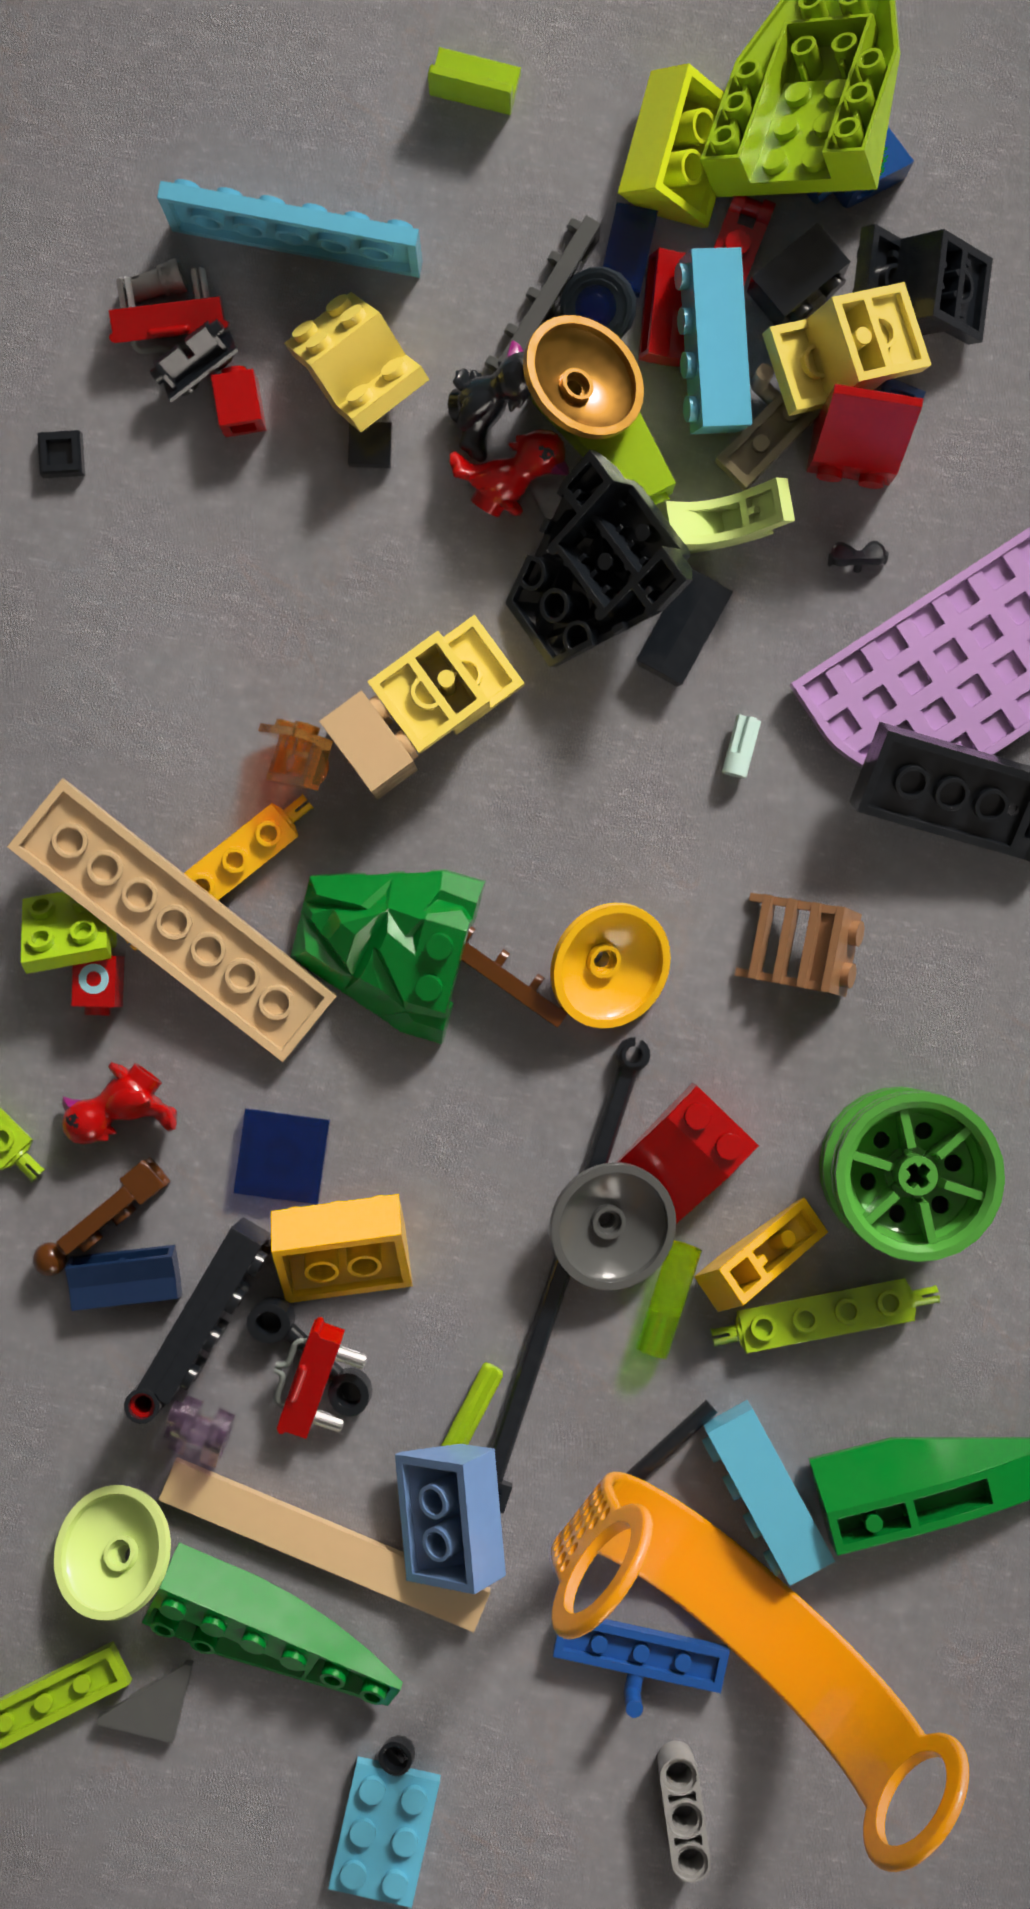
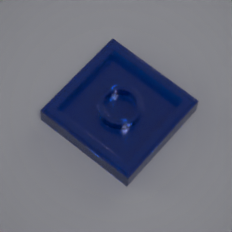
(282, 1156)

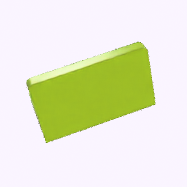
(474, 81)

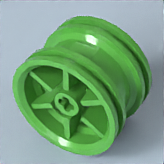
(971, 1191)

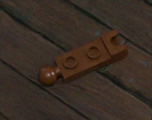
(139, 1185)

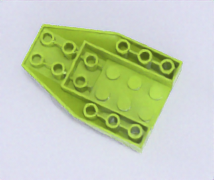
(807, 101)

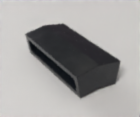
(684, 629)

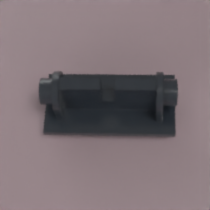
(212, 350)

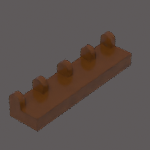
(509, 983)

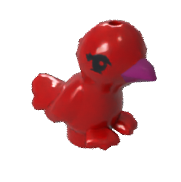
(505, 480)
(124, 1098)

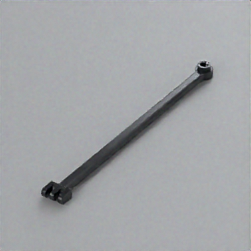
(558, 1277)

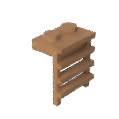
(826, 951)

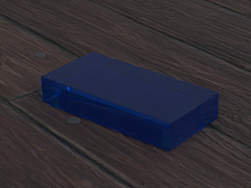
(630, 243)

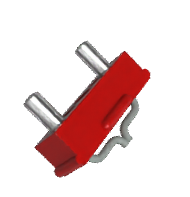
(163, 319)
(311, 1378)

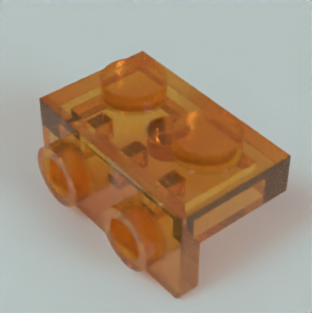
(299, 754)

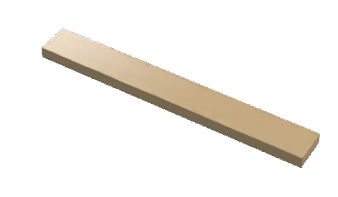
(313, 1541)

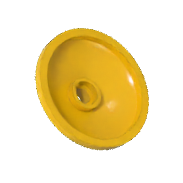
(626, 976)

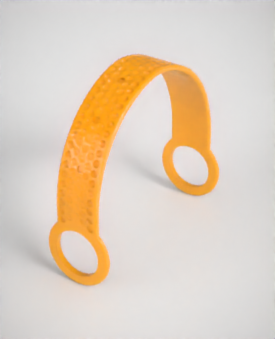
(773, 1633)

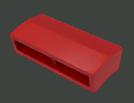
(659, 331)

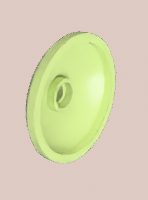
(93, 1549)

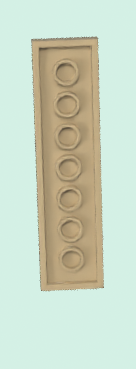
(171, 919)

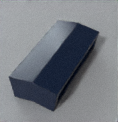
(123, 1277)

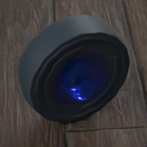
(602, 297)

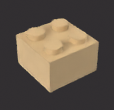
(369, 745)

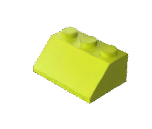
(667, 146)

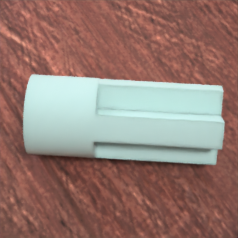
(741, 746)

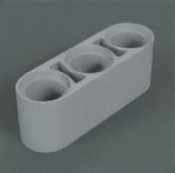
(687, 1830)

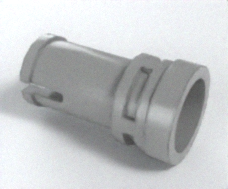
(165, 279)

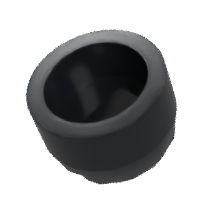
(392, 1759)

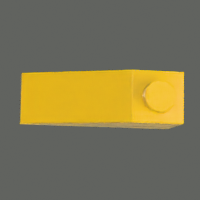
(760, 1256)

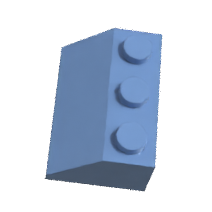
(451, 1517)

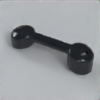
(275, 1319)

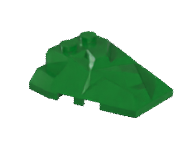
(390, 941)

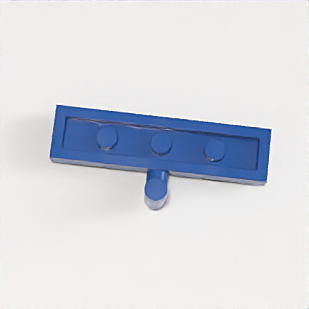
(647, 1654)

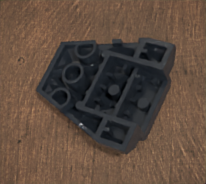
(600, 565)

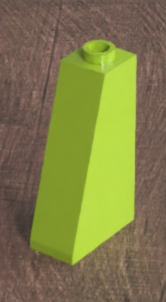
(633, 454)

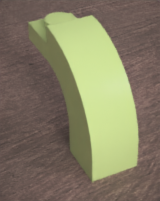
(731, 518)

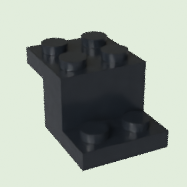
(941, 273)

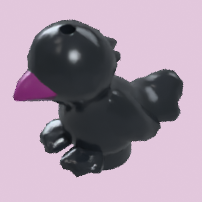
(483, 399)

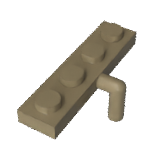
(768, 435)

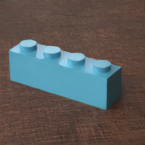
(714, 340)
(768, 1493)

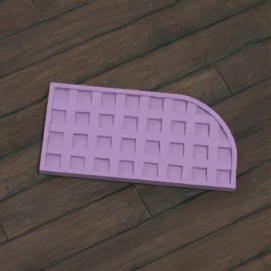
(937, 668)

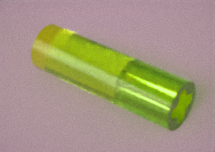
(668, 1300)

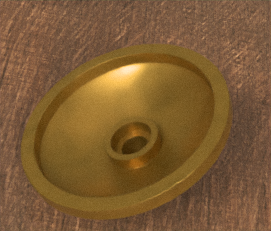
(583, 377)

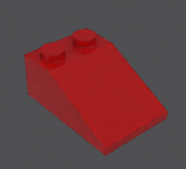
(862, 435)
(691, 1149)

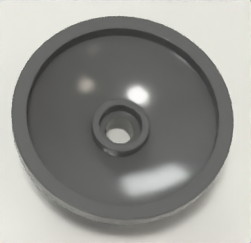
(627, 1245)

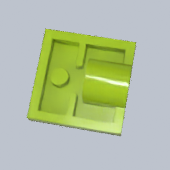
(61, 933)

